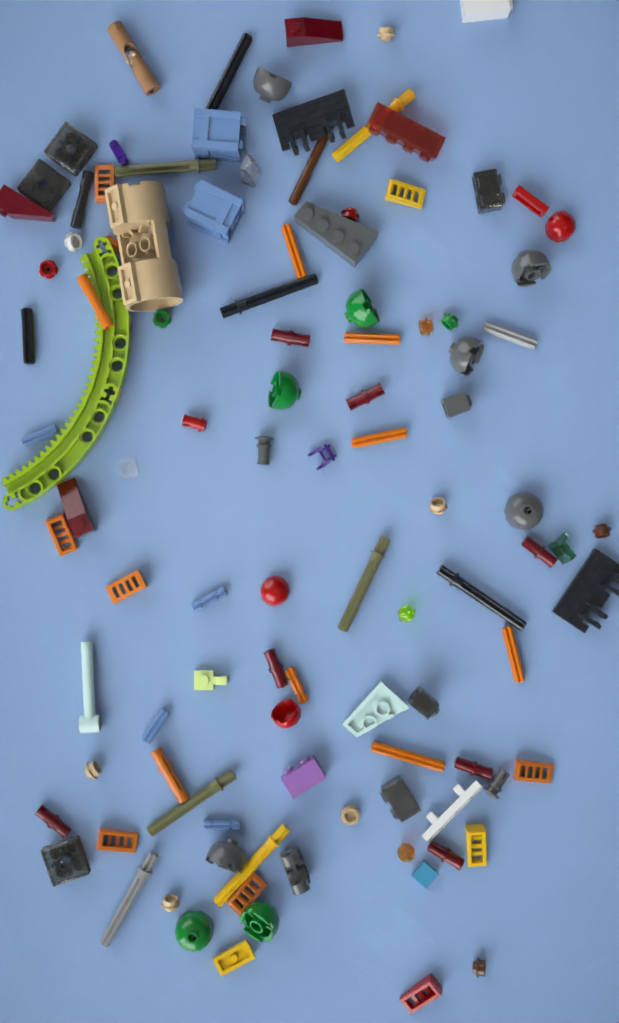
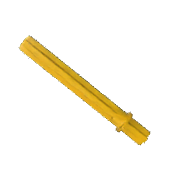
(352, 143)
(251, 865)

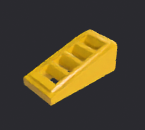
(407, 187)
(476, 832)

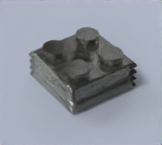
(71, 137)
(41, 174)
(59, 871)

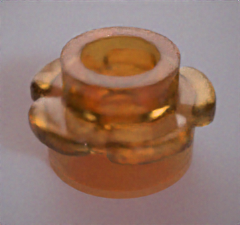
(425, 326)
(406, 852)

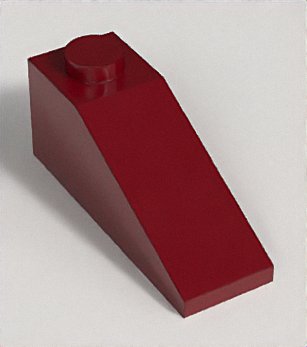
(312, 31)
(19, 207)
(75, 509)

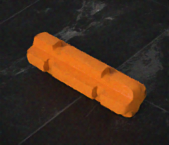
(296, 685)

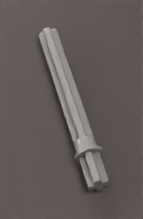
(141, 877)

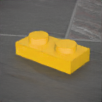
(234, 957)

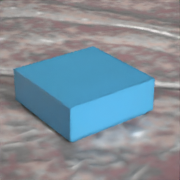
(425, 874)

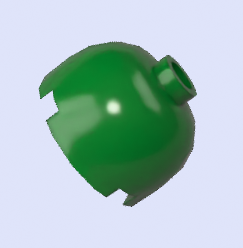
(361, 310)
(284, 391)
(260, 921)
(194, 930)

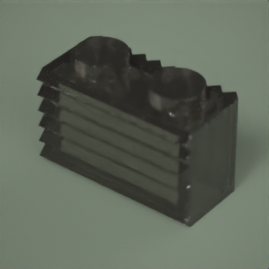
(487, 191)
(424, 703)
(400, 799)

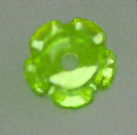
(406, 613)

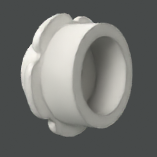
(73, 242)

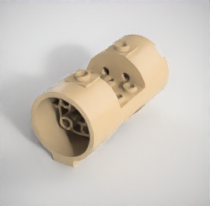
(141, 222)

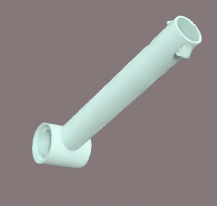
(89, 721)

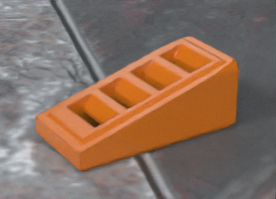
(100, 198)
(62, 551)
(140, 579)
(518, 768)
(109, 847)
(240, 909)

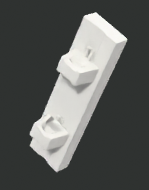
(439, 823)

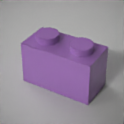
(303, 776)

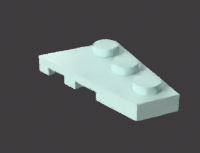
(374, 709)

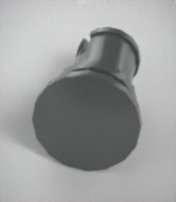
(263, 449)
(497, 783)

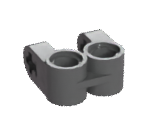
(296, 870)

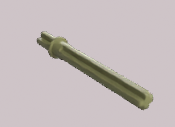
(166, 168)
(364, 583)
(192, 802)

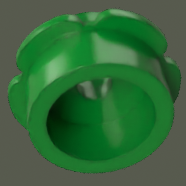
(162, 313)
(449, 321)

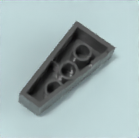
(336, 232)

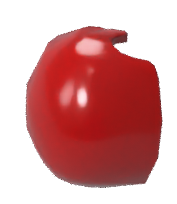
(560, 226)
(274, 591)
(286, 714)

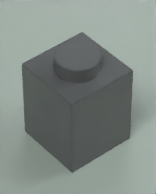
(456, 404)

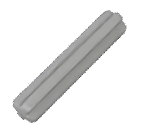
(510, 335)

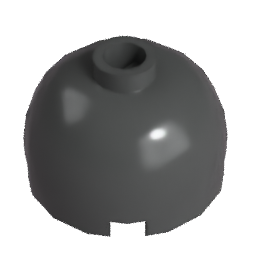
(270, 85)
(529, 266)
(465, 354)
(515, 509)
(227, 855)

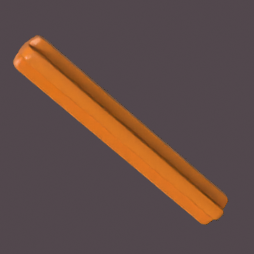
(408, 756)

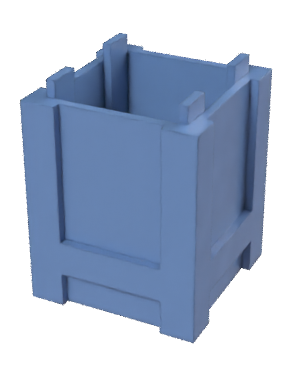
(218, 135)
(214, 211)

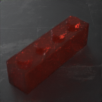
(404, 132)

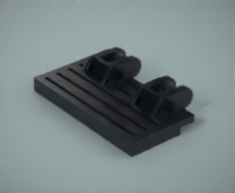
(312, 120)
(587, 590)

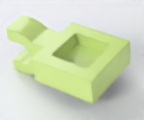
(205, 680)

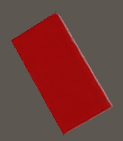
(530, 201)

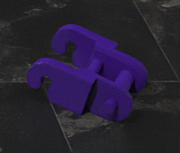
(118, 152)
(326, 461)

